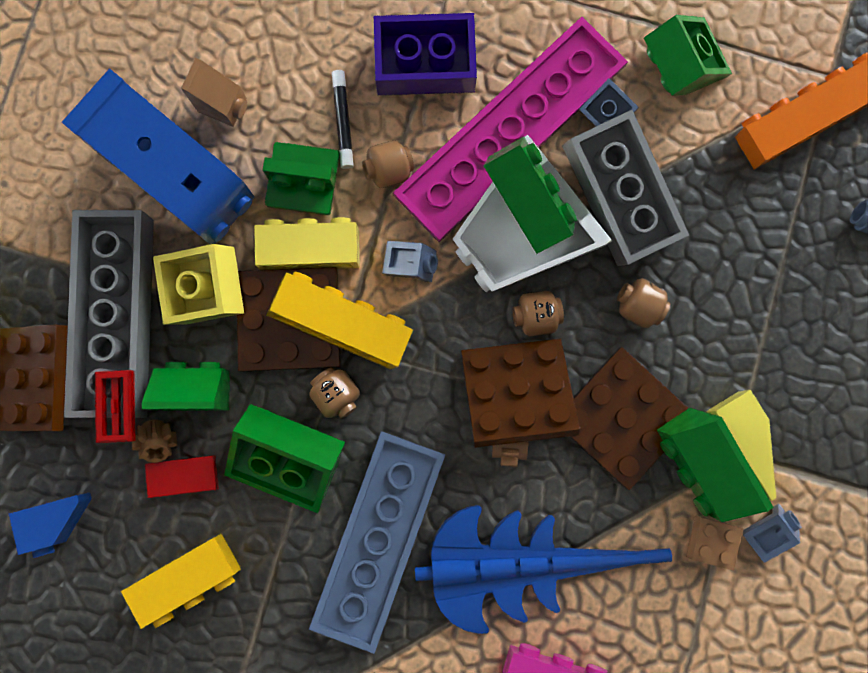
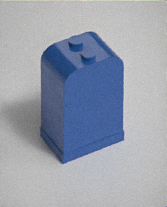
(160, 157)

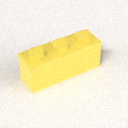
(307, 244)

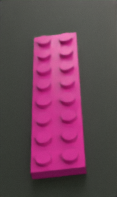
(531, 105)

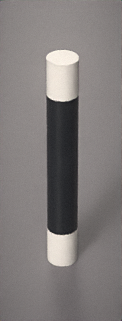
(342, 119)

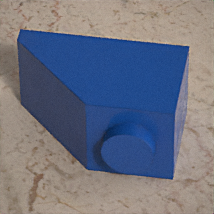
(47, 524)

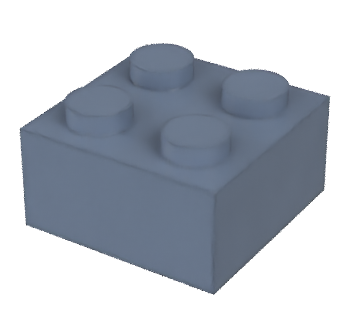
(607, 104)

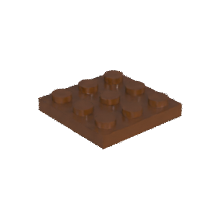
(271, 344)
(33, 377)
(519, 393)
(621, 417)

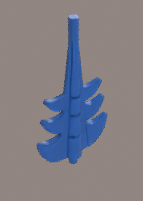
(468, 570)

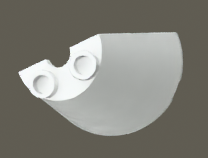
(502, 251)

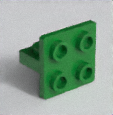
(301, 178)

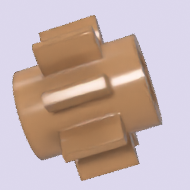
(154, 441)
(510, 453)

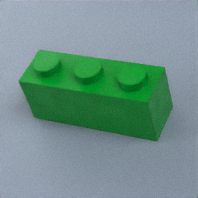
(531, 194)

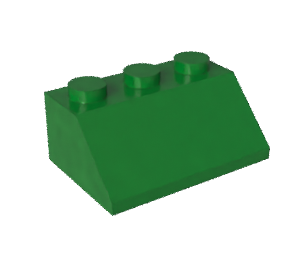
(283, 458)
(713, 466)

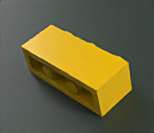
(182, 582)

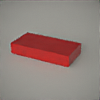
(181, 476)

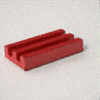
(128, 406)

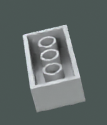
(625, 188)

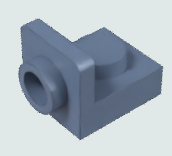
(410, 260)
(774, 533)

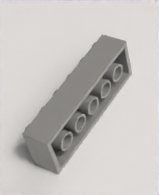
(108, 305)

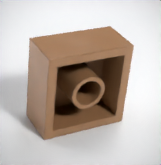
(714, 543)

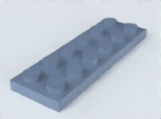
(377, 542)

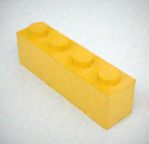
(340, 321)

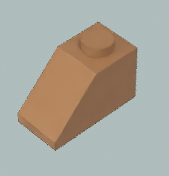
(214, 93)

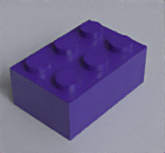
(425, 54)

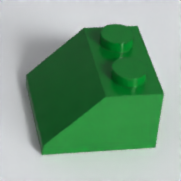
(686, 54)
(188, 388)

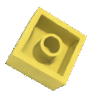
(198, 284)

